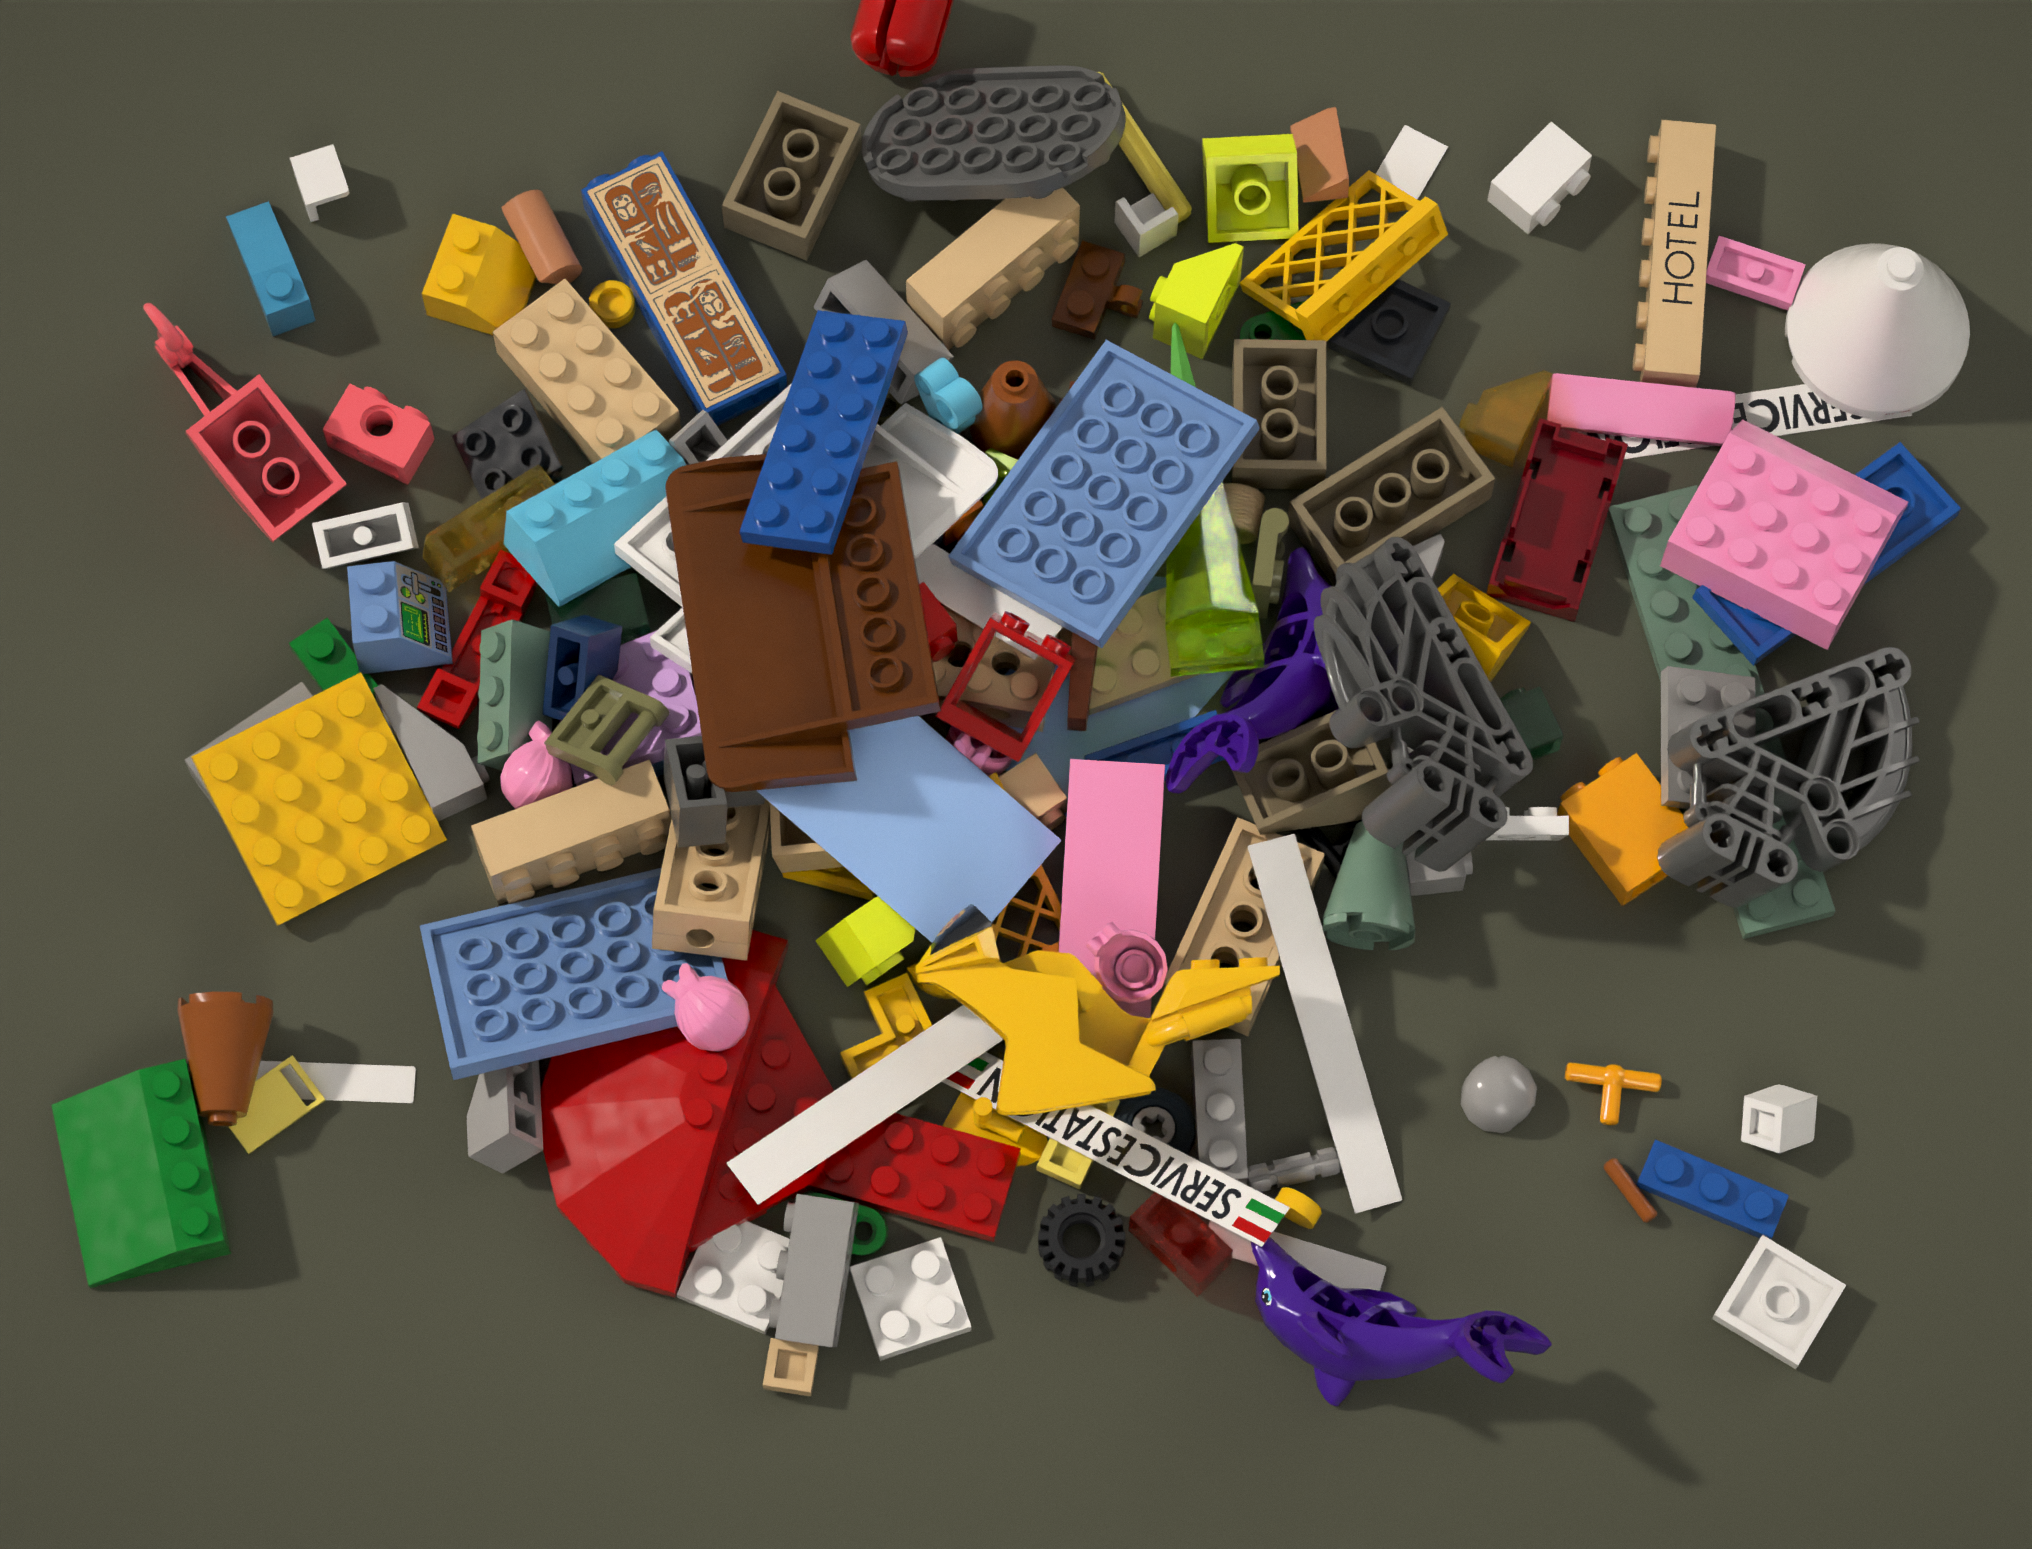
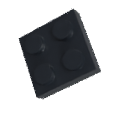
(1393, 331)

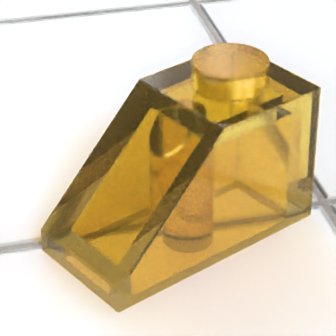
(1505, 417)

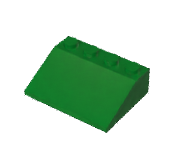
(140, 1175)

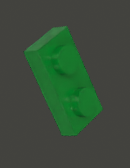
(327, 656)

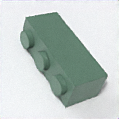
(510, 689)

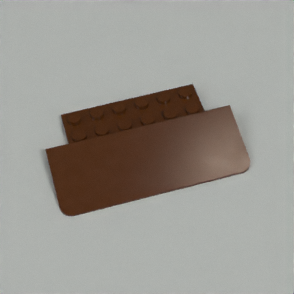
(796, 640)

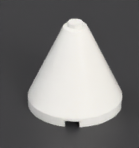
(1877, 330)

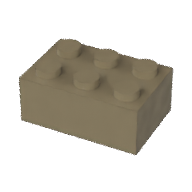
(792, 175)
(1286, 393)

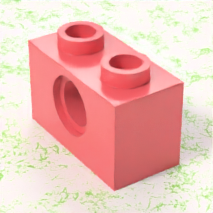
(393, 454)

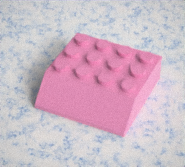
(1782, 533)

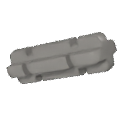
(1294, 1169)

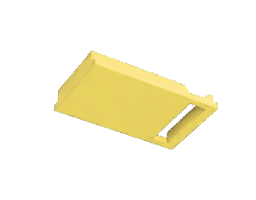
(273, 1106)

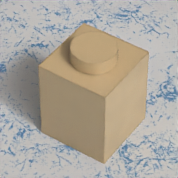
(1036, 791)

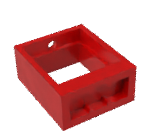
(982, 725)

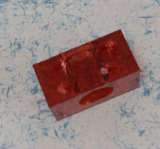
(1180, 1242)

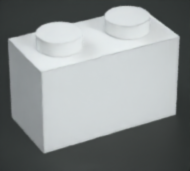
(1540, 178)
(365, 535)

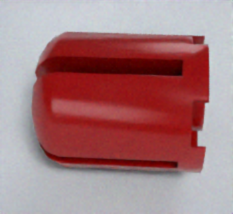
(900, 34)

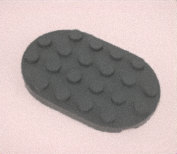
(994, 133)

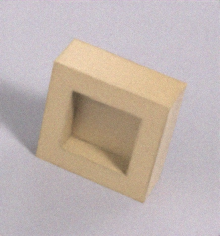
(790, 1367)

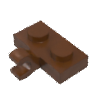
(1093, 290)

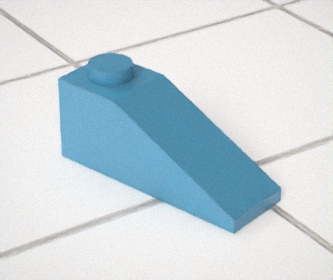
(271, 268)

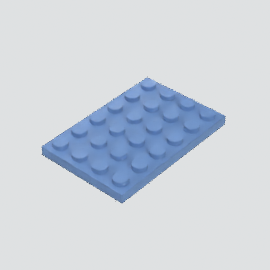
(1104, 493)
(553, 974)

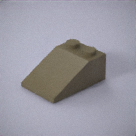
(1311, 779)

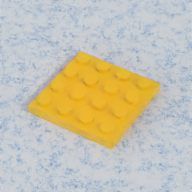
(318, 798)

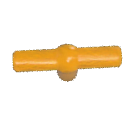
(1613, 1080)

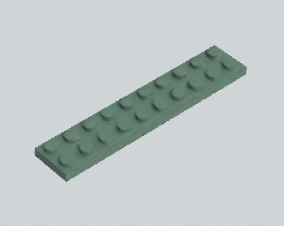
(1688, 638)

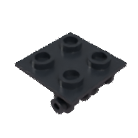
(507, 445)

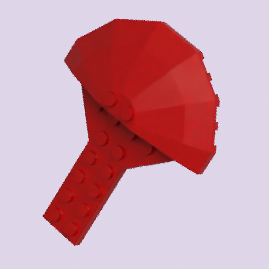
(650, 1121)

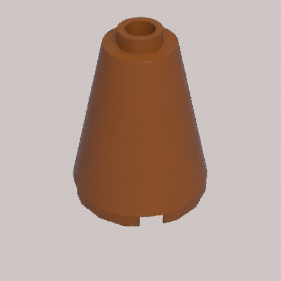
(1012, 411)
(224, 1050)

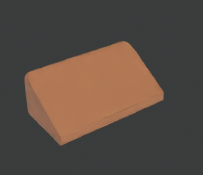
(1321, 157)

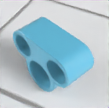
(947, 396)

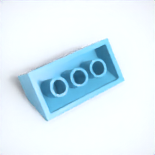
(571, 528)

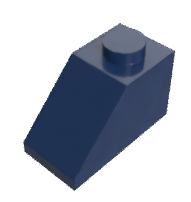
(576, 656)

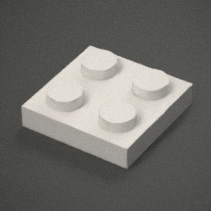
(1535, 825)
(737, 1275)
(910, 1298)
(1779, 1302)

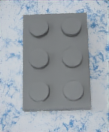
(1687, 698)

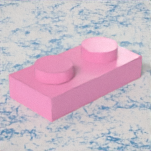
(1754, 273)

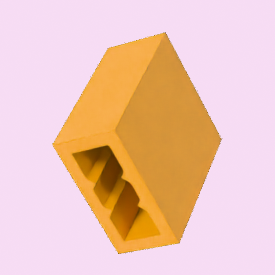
(1622, 825)

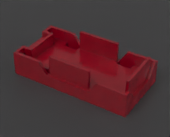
(1556, 520)

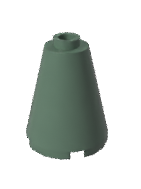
(1370, 896)

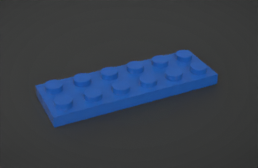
(824, 432)
(1926, 513)

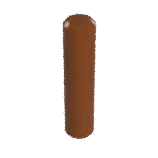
(1630, 1190)

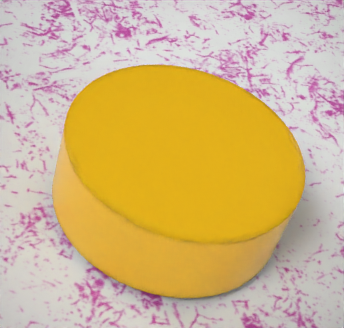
(613, 303)
(1302, 1208)

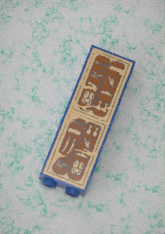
(684, 289)

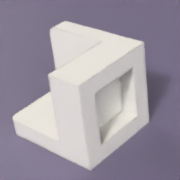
(319, 178)
(1145, 223)
(1779, 1118)

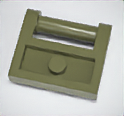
(1269, 559)
(596, 720)

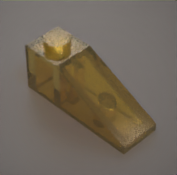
(476, 535)

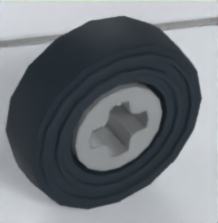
(1166, 1107)

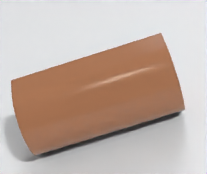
(541, 238)

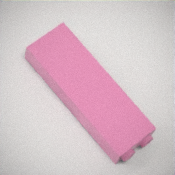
(1111, 855)

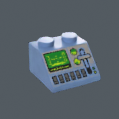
(397, 618)

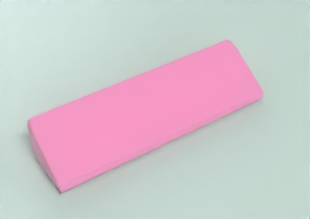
(1641, 409)

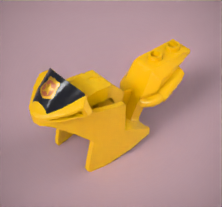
(1063, 1030)

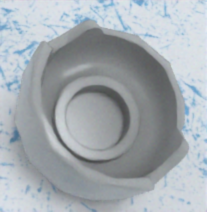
(1498, 1094)

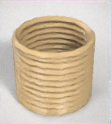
(1246, 510)

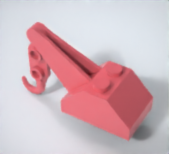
(251, 441)

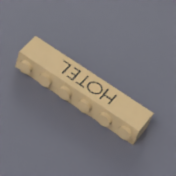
(1677, 253)

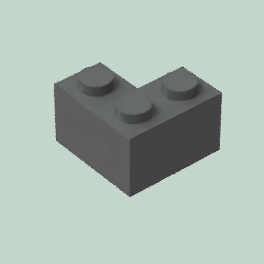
(694, 802)

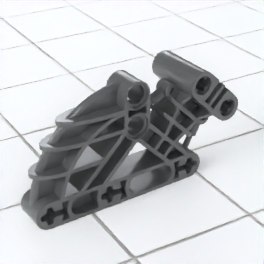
(1414, 678)
(1733, 838)

